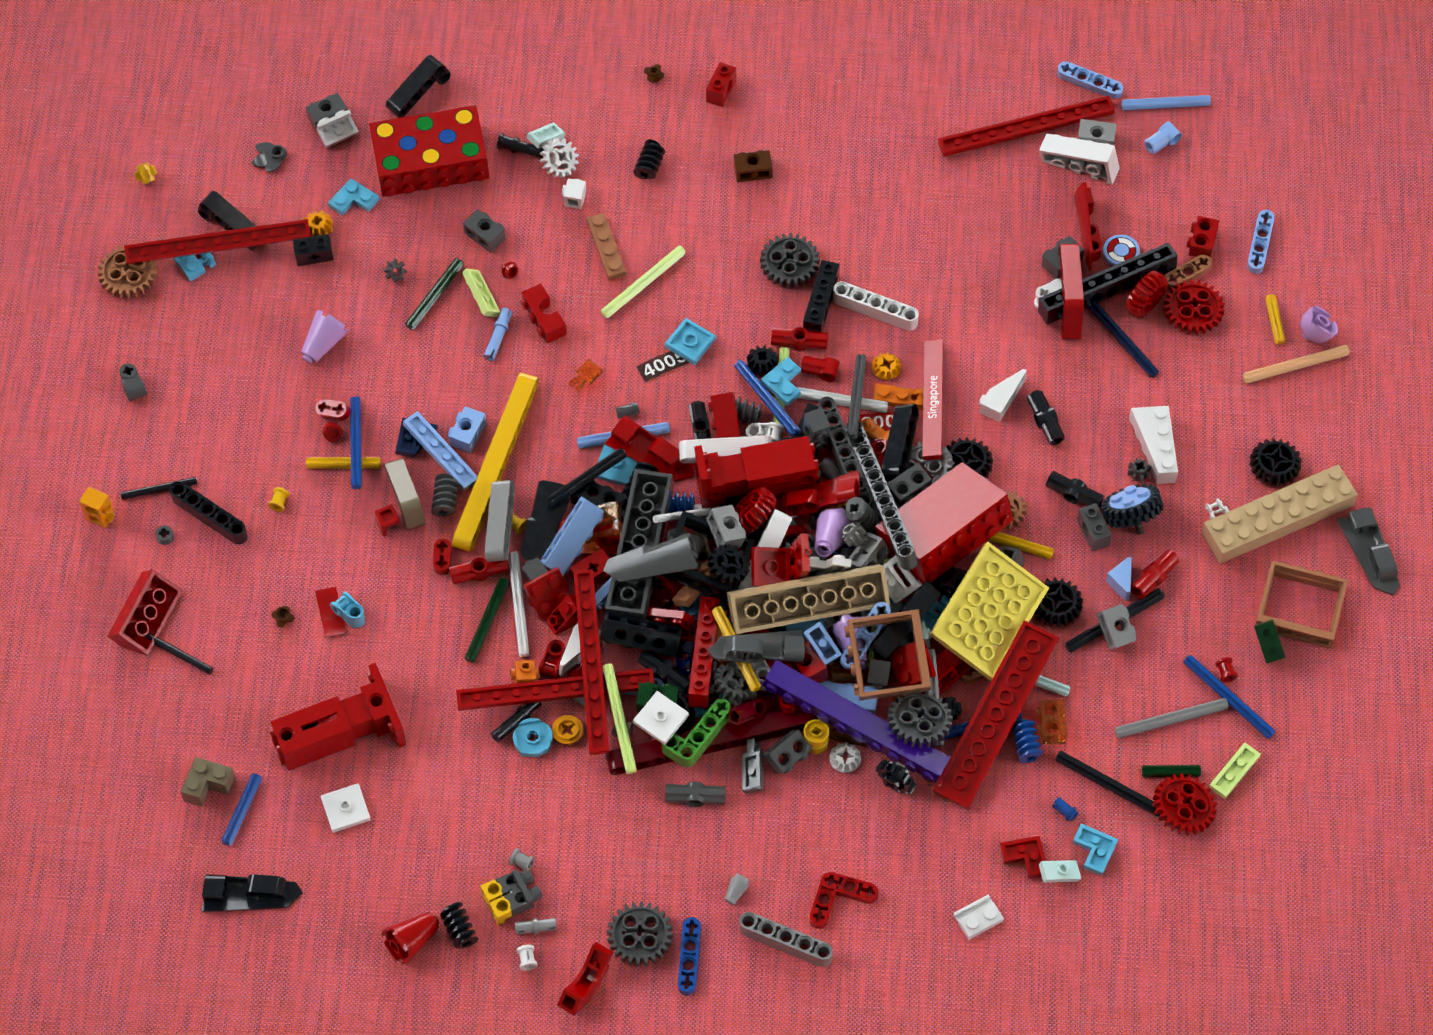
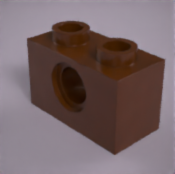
(760, 170)

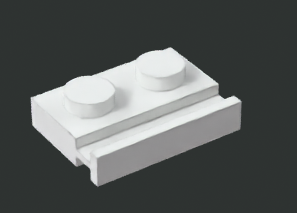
(978, 917)

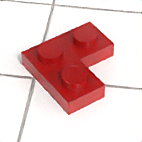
(1025, 850)

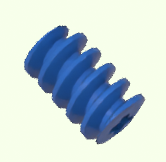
(681, 503)
(1026, 741)

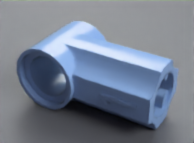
(1166, 135)

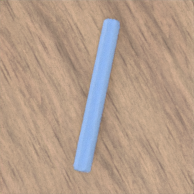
(1166, 102)
(600, 439)

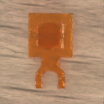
(586, 373)

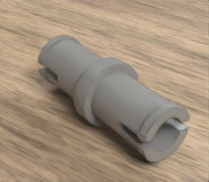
(535, 926)

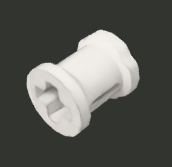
(527, 957)

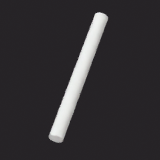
(675, 516)

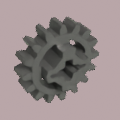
(732, 683)

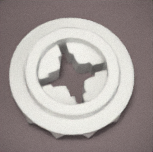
(838, 763)

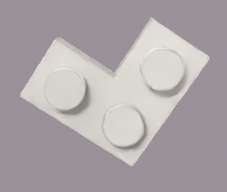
(832, 565)

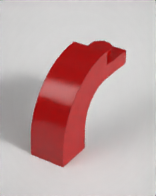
(583, 987)

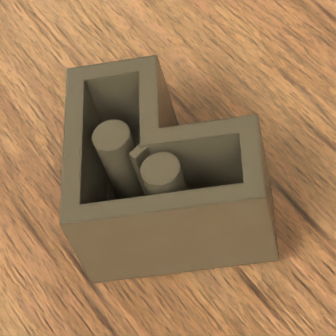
(204, 777)

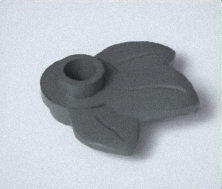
(268, 156)

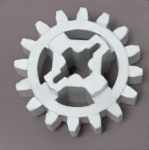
(554, 158)

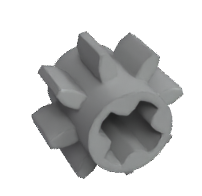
(854, 534)

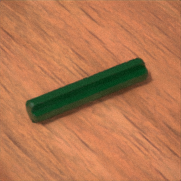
(1169, 770)

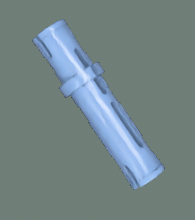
(500, 328)

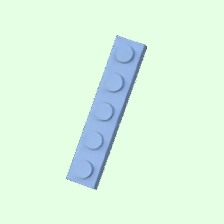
(440, 450)

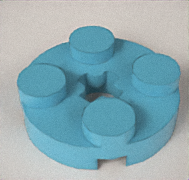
(532, 748)

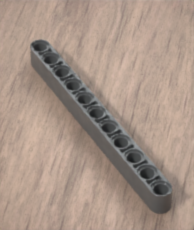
(883, 500)

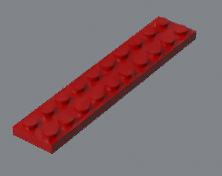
(996, 715)

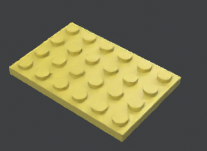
(988, 610)

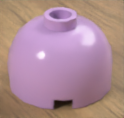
(1317, 326)

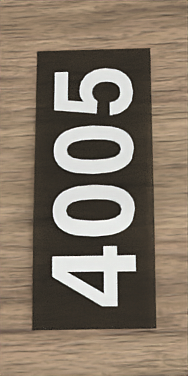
(660, 365)

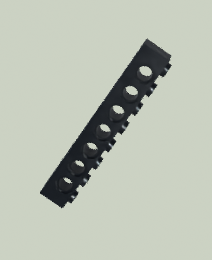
(1112, 281)

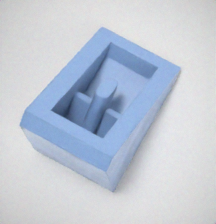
(1120, 578)

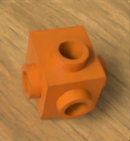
(524, 671)

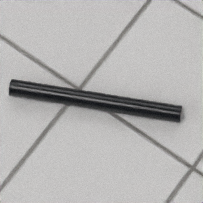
(155, 489)
(180, 654)

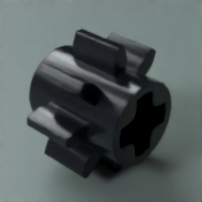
(955, 707)

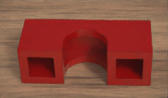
(549, 325)

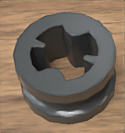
(162, 529)

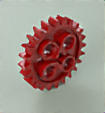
(1194, 307)
(1184, 804)

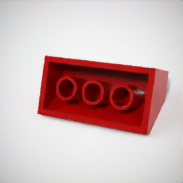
(145, 612)

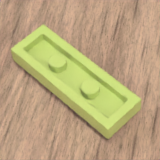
(481, 292)
(1234, 770)

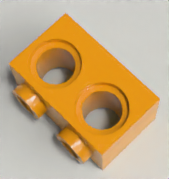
(97, 507)

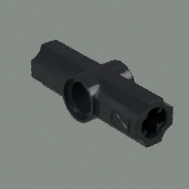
(1045, 417)
(699, 420)
(1073, 490)
(664, 670)

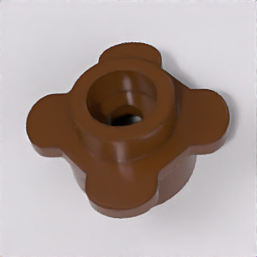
(654, 77)
(285, 610)

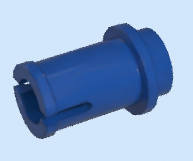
(1065, 809)

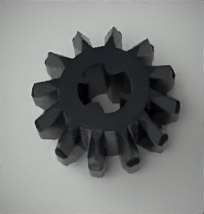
(762, 360)

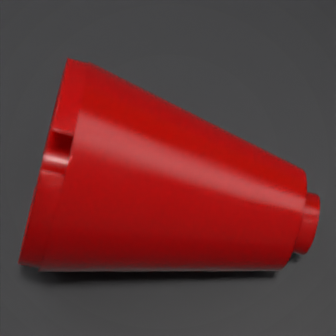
(409, 936)

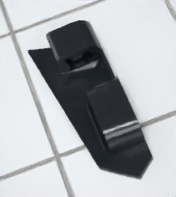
(543, 521)
(247, 893)

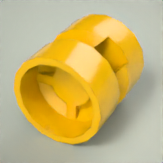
(817, 736)

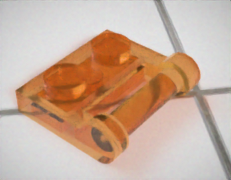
(611, 515)

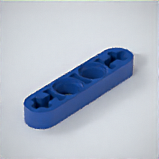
(692, 956)

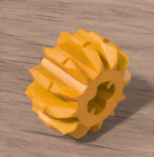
(319, 223)

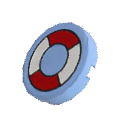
(1119, 249)

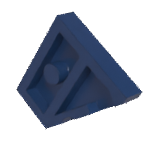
(407, 444)

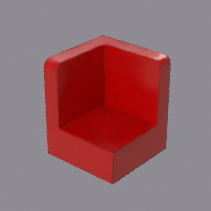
(386, 518)

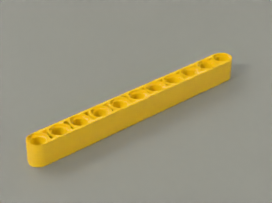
(495, 461)

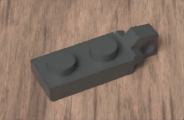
(752, 768)

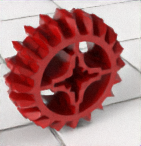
(1146, 294)
(755, 508)

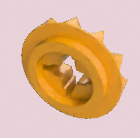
(884, 372)
(567, 721)

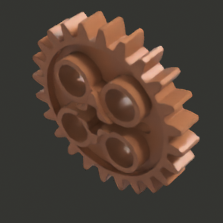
(124, 284)

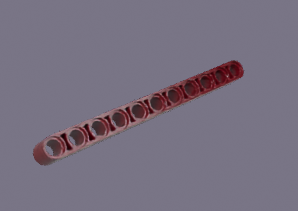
(760, 728)

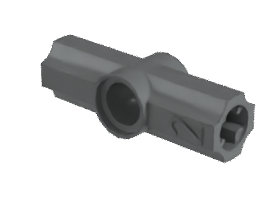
(695, 794)

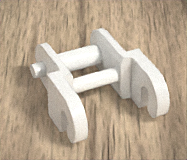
(1218, 503)

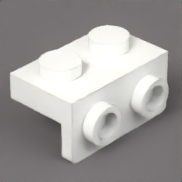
(336, 128)

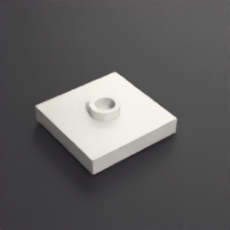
(660, 717)
(345, 808)

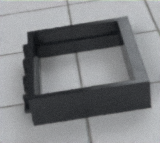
(696, 579)

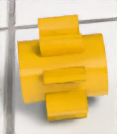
(145, 173)

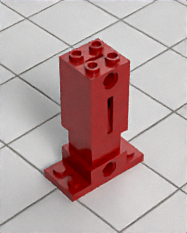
(774, 465)
(336, 724)

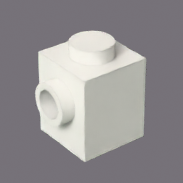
(574, 193)

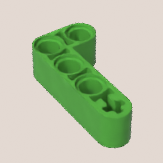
(701, 731)

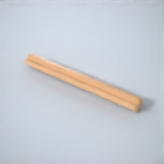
(1296, 364)

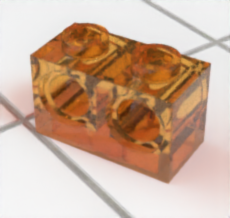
(1056, 721)

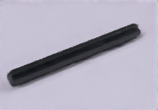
(1096, 630)
(1106, 782)

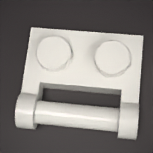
(896, 588)

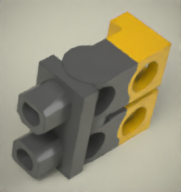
(510, 895)

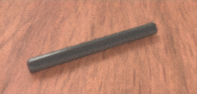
(856, 396)

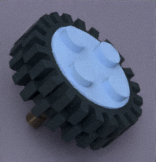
(1132, 506)

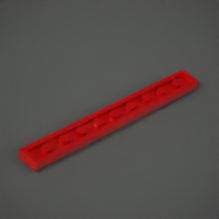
(1026, 126)
(216, 241)
(591, 662)
(543, 690)

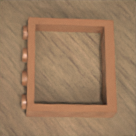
(1309, 577)
(912, 615)

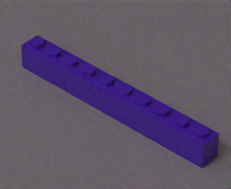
(854, 720)

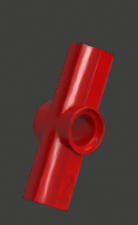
(810, 339)
(468, 571)
(1154, 574)

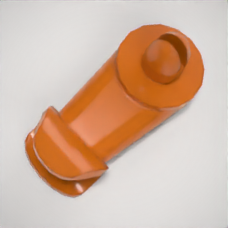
(874, 430)

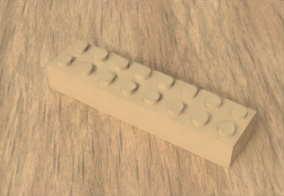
(1279, 513)
(807, 599)

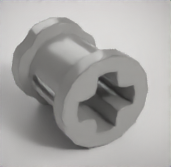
(521, 860)

